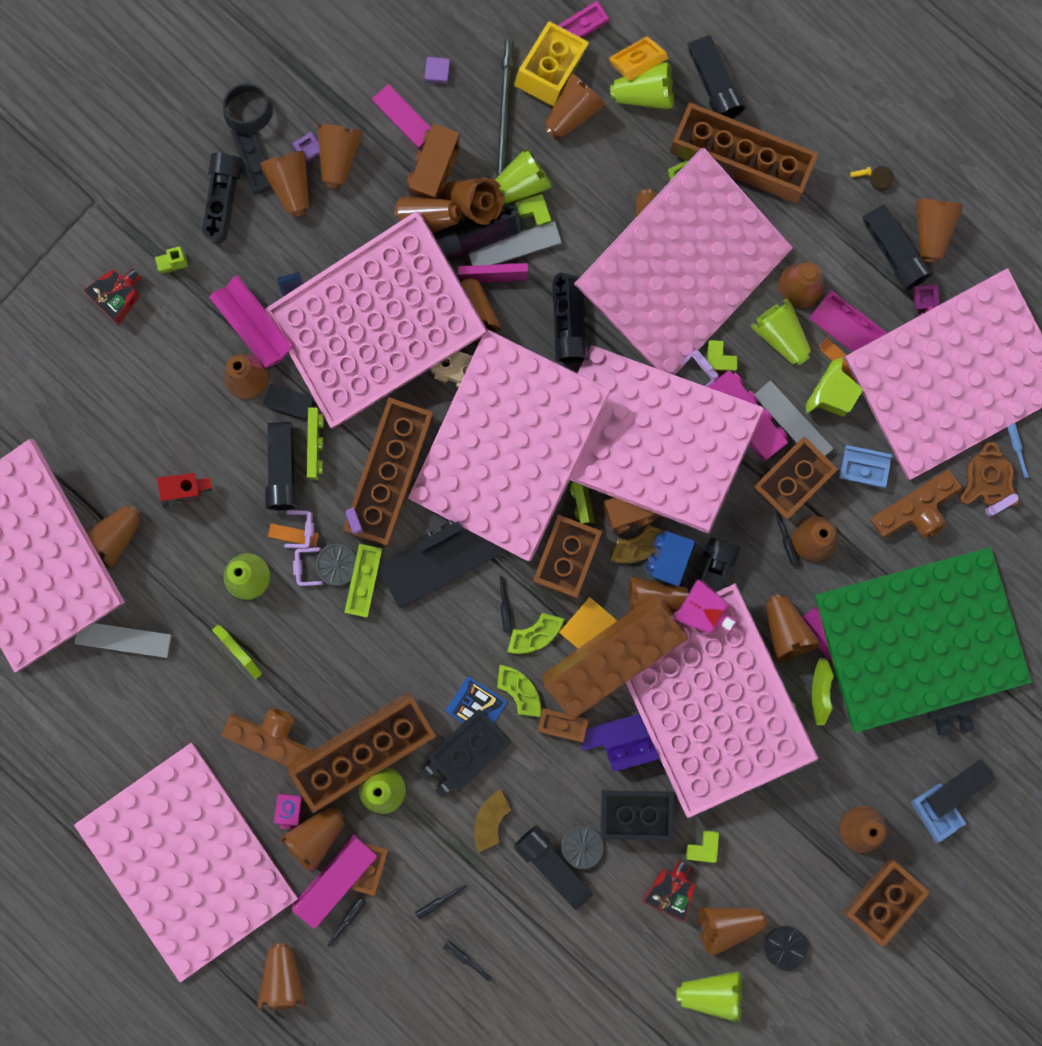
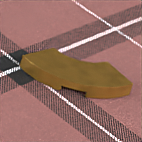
(636, 549)
(488, 821)

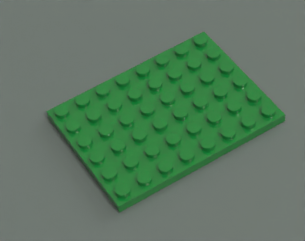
(922, 639)

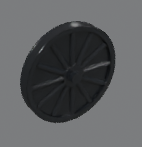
(786, 948)

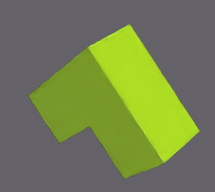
(534, 206)
(172, 261)
(718, 361)
(705, 852)

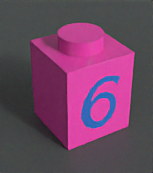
(288, 810)

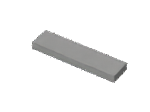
(517, 246)
(789, 418)
(125, 640)

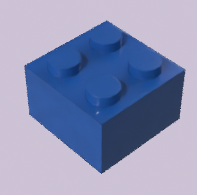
(670, 557)

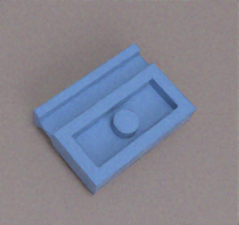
(865, 466)
(937, 827)

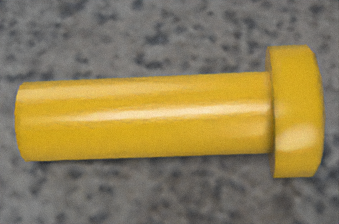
(861, 172)

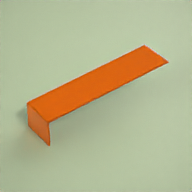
(833, 353)
(290, 534)

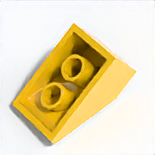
(550, 63)

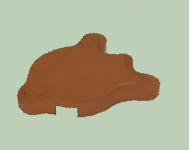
(988, 476)

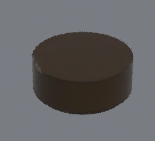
(881, 178)

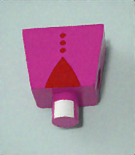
(706, 610)

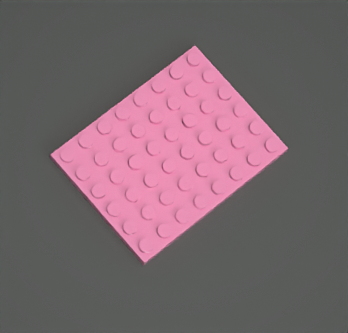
(684, 264)
(376, 319)
(953, 374)
(663, 440)
(509, 444)
(47, 563)
(720, 713)
(186, 862)

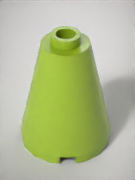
(647, 90)
(522, 178)
(783, 332)
(254, 578)
(392, 788)
(713, 995)

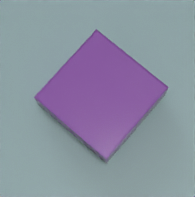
(437, 70)
(309, 146)
(354, 521)

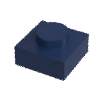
(289, 283)

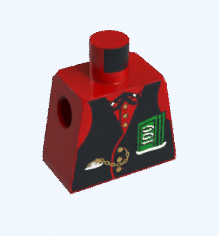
(115, 293)
(171, 488)
(671, 892)

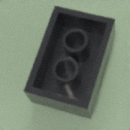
(637, 815)

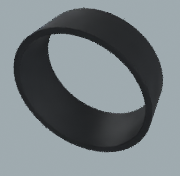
(247, 126)

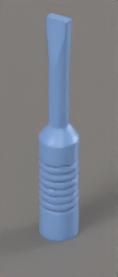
(1017, 446)

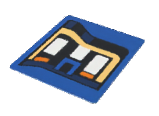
(473, 697)

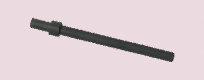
(507, 65)

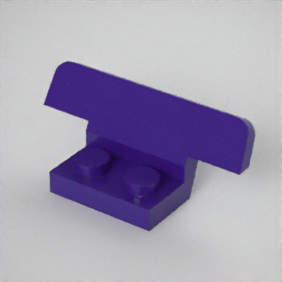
(624, 740)

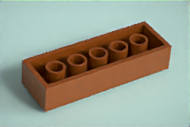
(745, 152)
(390, 470)
(614, 656)
(360, 752)

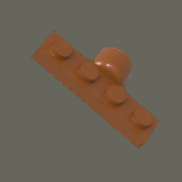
(919, 508)
(267, 739)

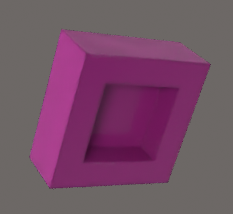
(925, 297)

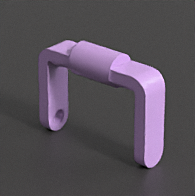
(704, 364)
(999, 506)
(309, 529)
(297, 567)

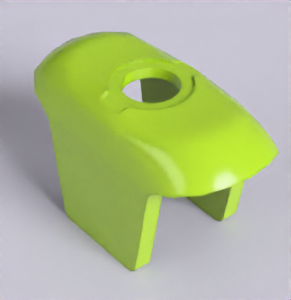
(835, 391)

